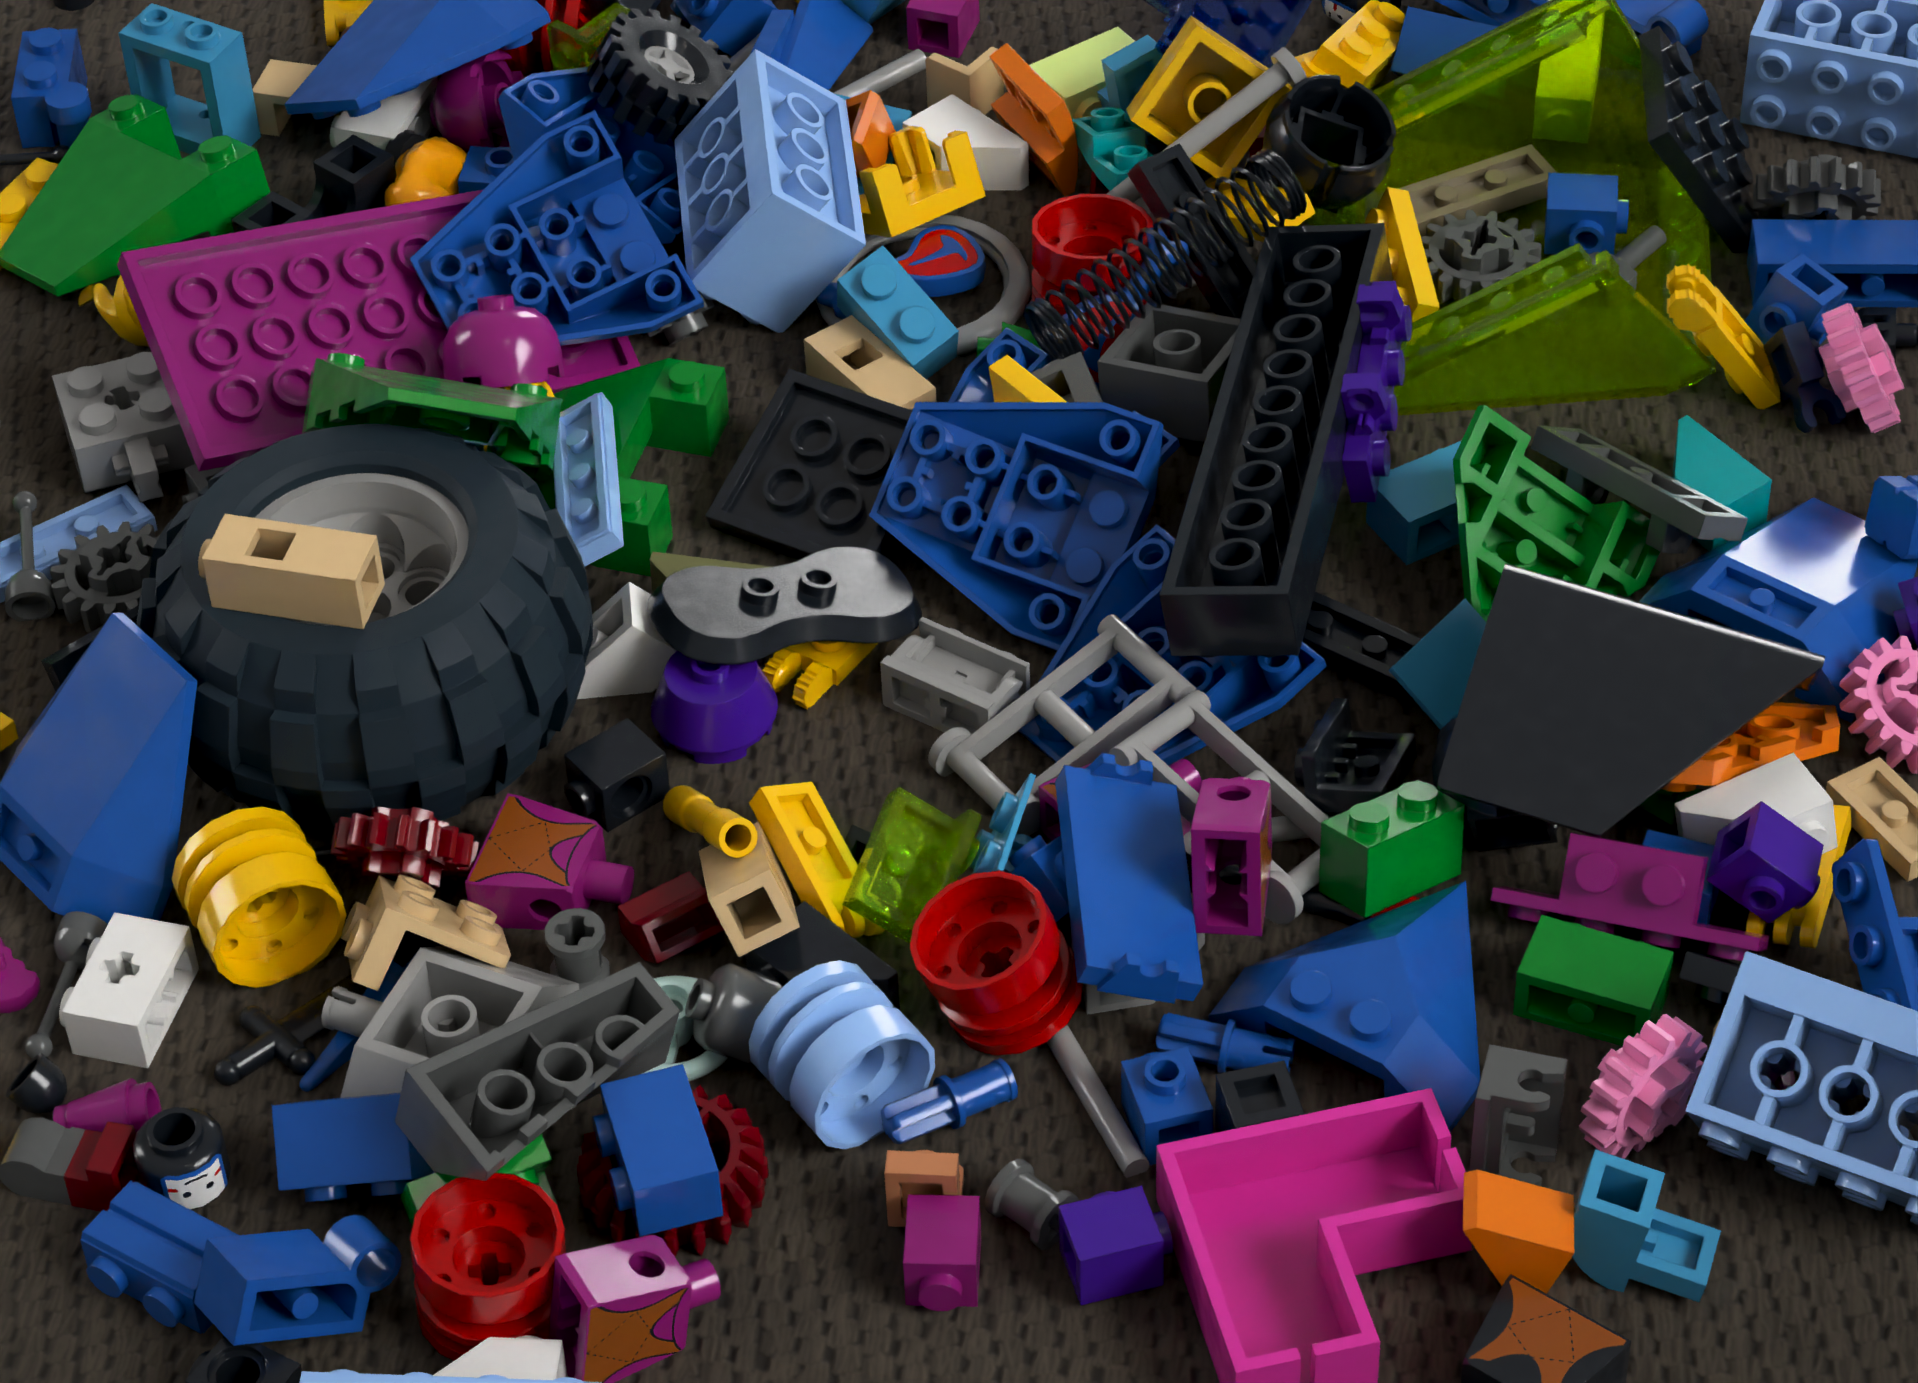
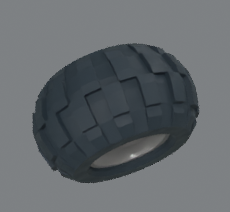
(456, 667)

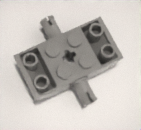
(432, 1008)

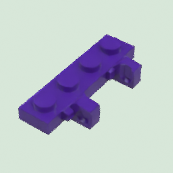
(1369, 394)

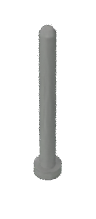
(1284, 71)

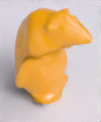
(426, 172)

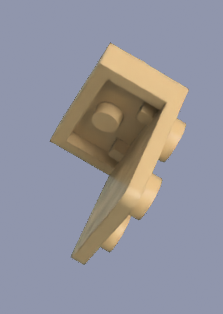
(408, 904)

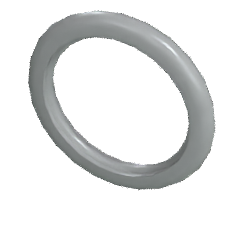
(1010, 261)

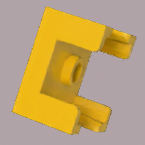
(912, 188)

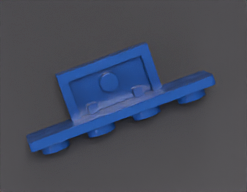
(1879, 940)

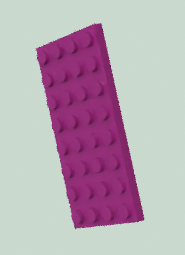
(254, 308)

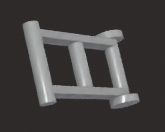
(1193, 711)
(962, 751)

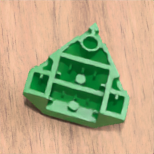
(1536, 522)

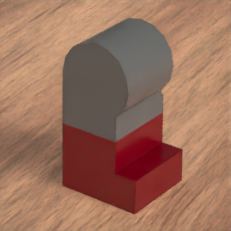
(69, 1164)

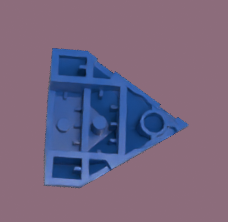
(1379, 996)

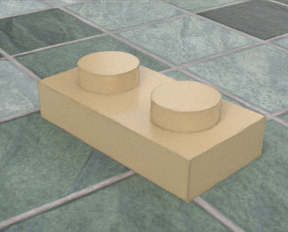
(1882, 810)

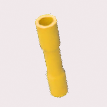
(718, 825)

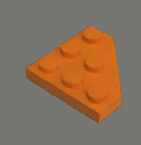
(1774, 733)

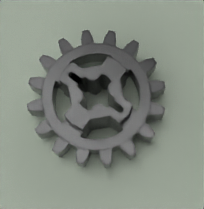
(1817, 190)
(1476, 253)
(109, 568)

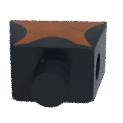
(1542, 1341)

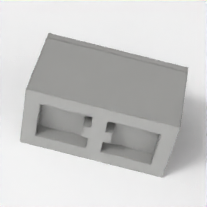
(951, 678)

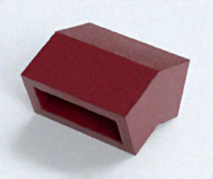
(668, 918)

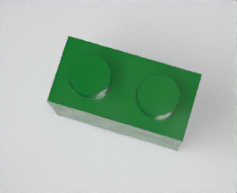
(1391, 848)
(1591, 981)

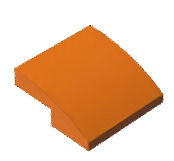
(1038, 118)

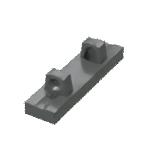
(1675, 508)

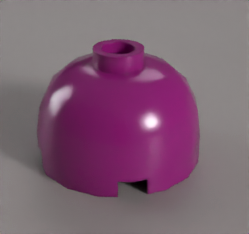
(467, 101)
(502, 345)

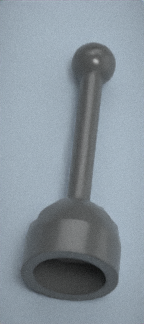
(29, 590)
(71, 946)

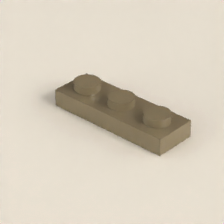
(1484, 186)

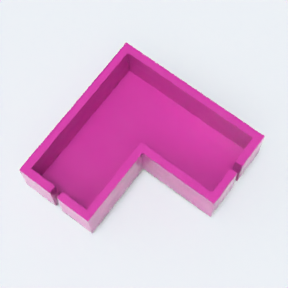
(1287, 1216)

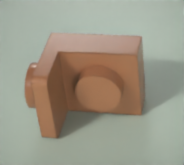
(919, 1174)

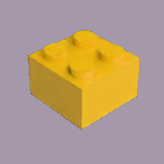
(1192, 82)

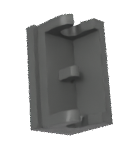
(1517, 1111)

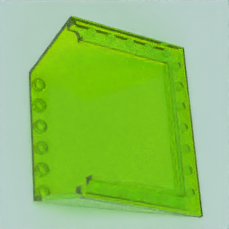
(1563, 326)

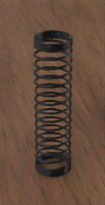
(1044, 318)

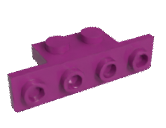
(1634, 888)

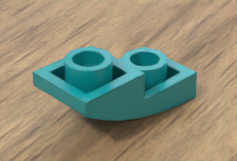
(1110, 144)

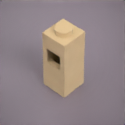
(861, 362)
(292, 571)
(749, 895)

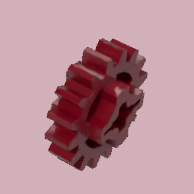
(404, 844)

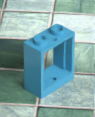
(216, 51)

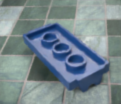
(1128, 881)

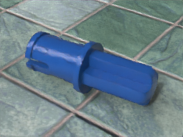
(1222, 1044)
(949, 1102)

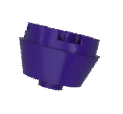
(713, 708)

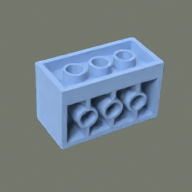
(1836, 72)
(768, 193)
(1840, 1049)

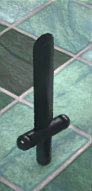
(285, 1037)

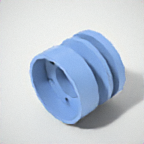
(839, 1052)

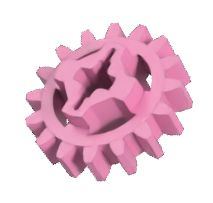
(1861, 368)
(1887, 709)
(1643, 1086)

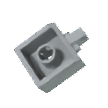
(121, 425)

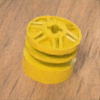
(258, 896)

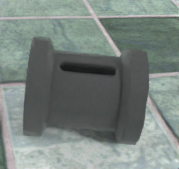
(576, 942)
(1027, 1202)

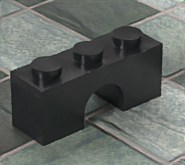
(347, 181)

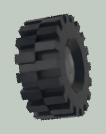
(656, 73)

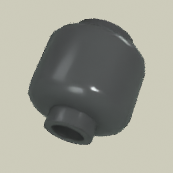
(727, 1009)

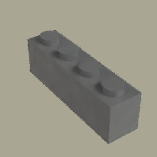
(508, 1086)

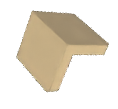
(974, 84)
(272, 91)

